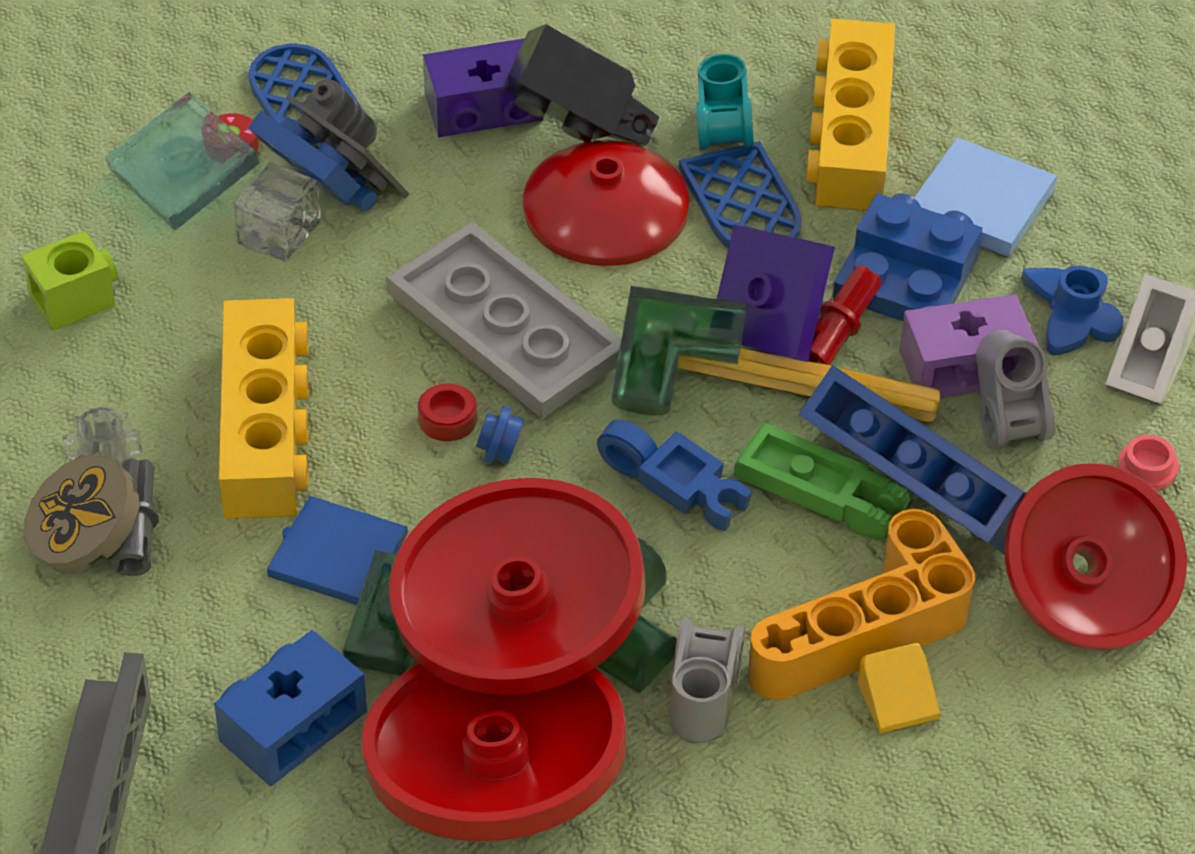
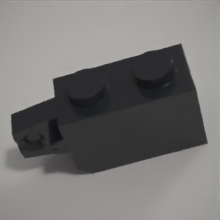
(578, 88)

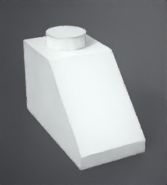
(1154, 339)

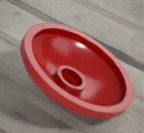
(606, 203)
(1130, 551)

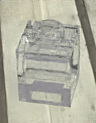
(277, 212)

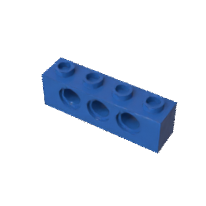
(914, 456)

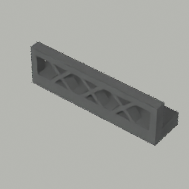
(100, 763)

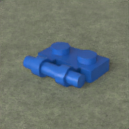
(319, 163)

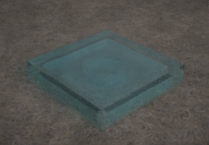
(182, 161)

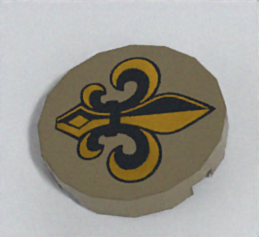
(81, 514)

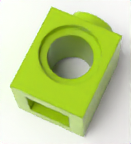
(70, 279)

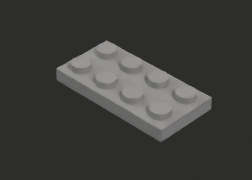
(506, 319)

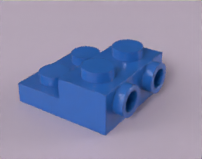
(915, 253)

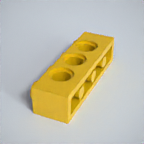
(854, 115)
(260, 408)

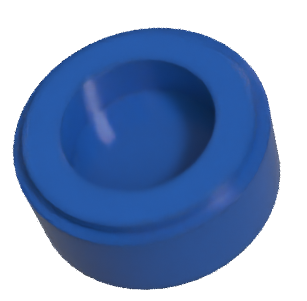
(625, 447)

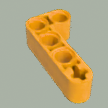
(915, 600)

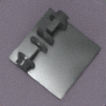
(341, 123)

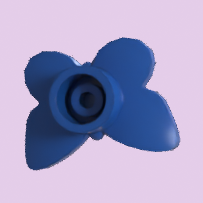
(1076, 306)

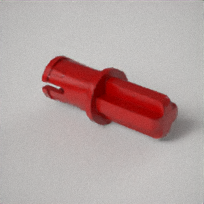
(841, 316)

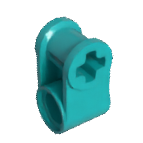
(723, 103)

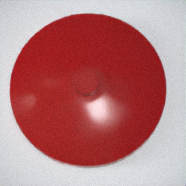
(517, 586)
(492, 762)

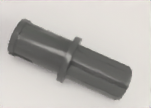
(135, 553)

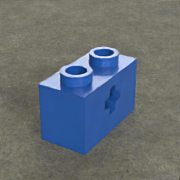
(290, 707)

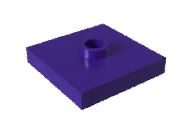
(782, 286)

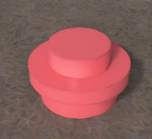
(1150, 460)

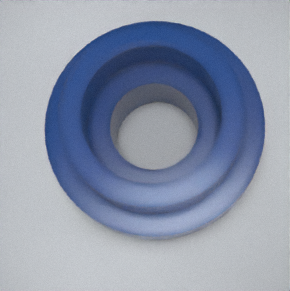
(499, 436)

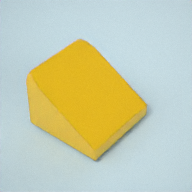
(898, 688)

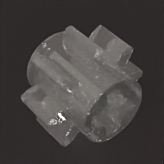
(103, 433)

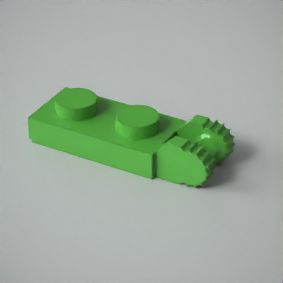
(821, 481)

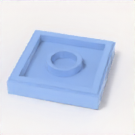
(989, 189)

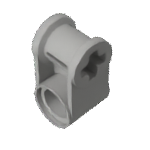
(1014, 402)
(703, 679)

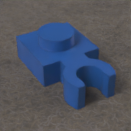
(691, 476)

